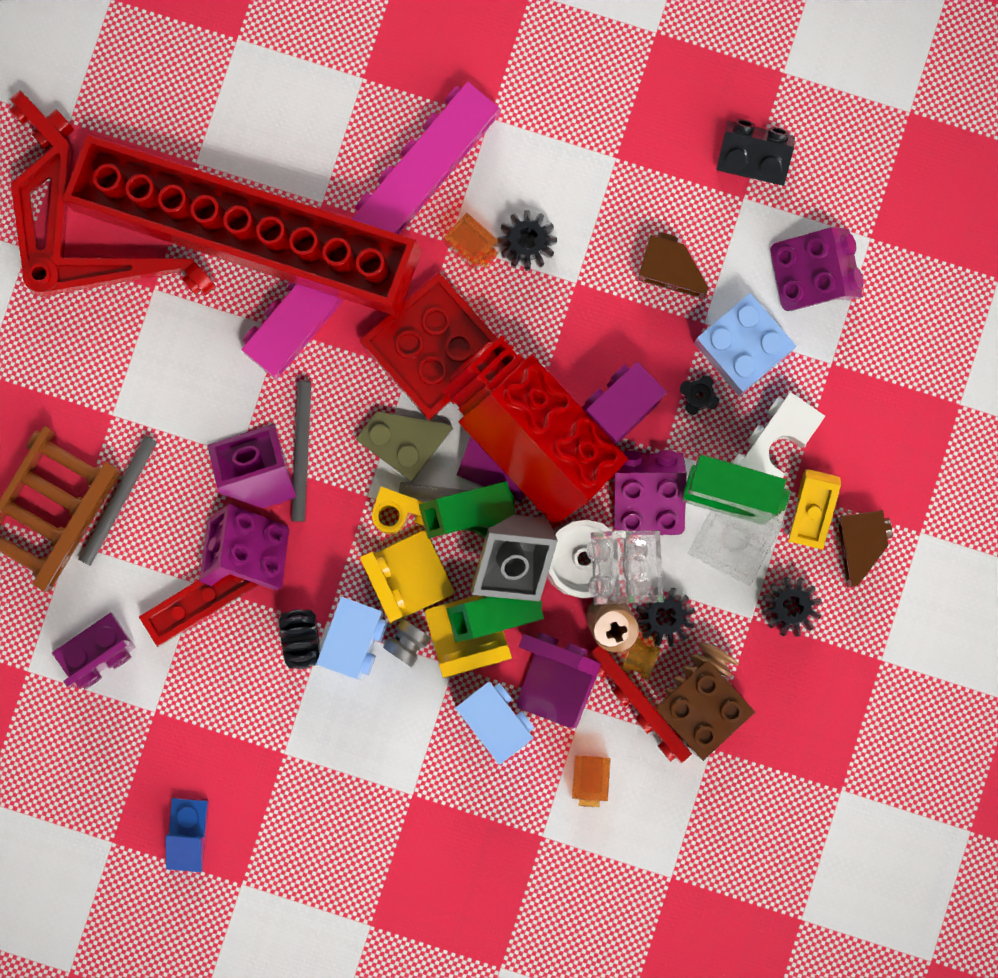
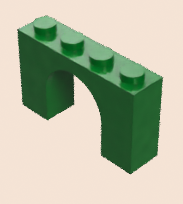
(735, 490)
(477, 512)

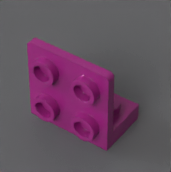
(244, 547)
(94, 650)

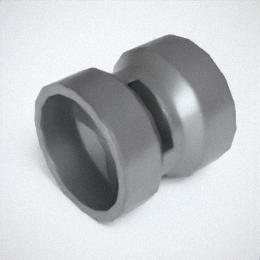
(407, 642)

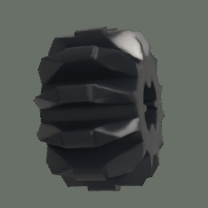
(540, 241)
(802, 601)
(666, 629)
(299, 638)

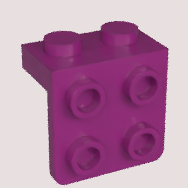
(817, 268)
(650, 493)
(556, 680)

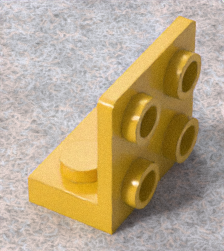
(407, 576)
(463, 655)

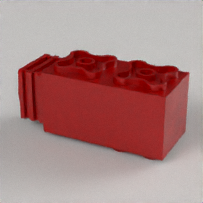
(533, 429)

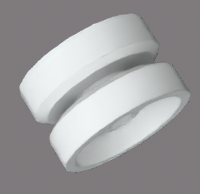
(565, 570)

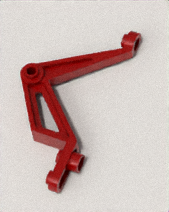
(72, 273)

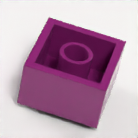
(626, 402)

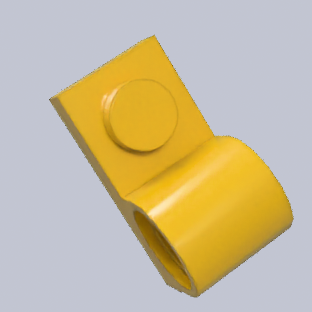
(402, 503)
(814, 508)

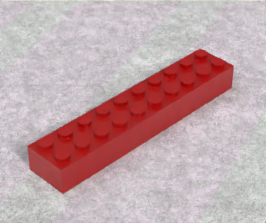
(243, 225)

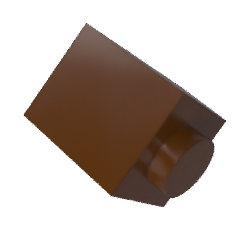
(671, 267)
(862, 543)

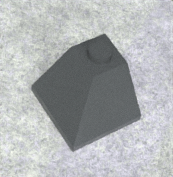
(515, 559)

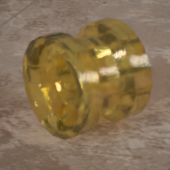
(641, 658)

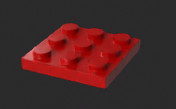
(427, 343)

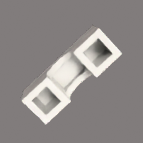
(790, 420)

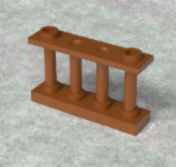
(81, 509)

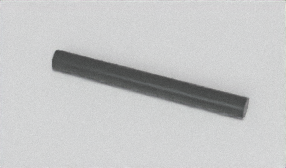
(301, 450)
(117, 500)

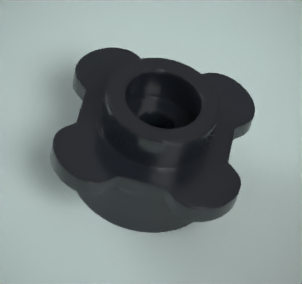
(704, 386)

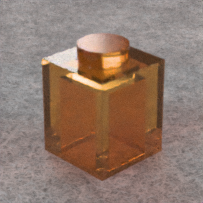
(472, 243)
(590, 780)

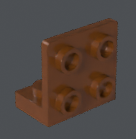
(704, 710)

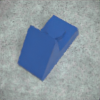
(186, 835)

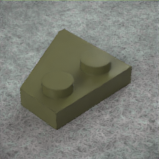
(403, 441)

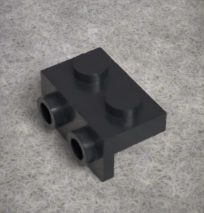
(756, 152)

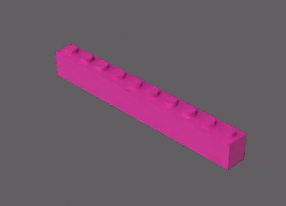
(390, 208)

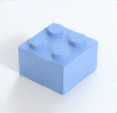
(744, 344)
(352, 639)
(495, 722)

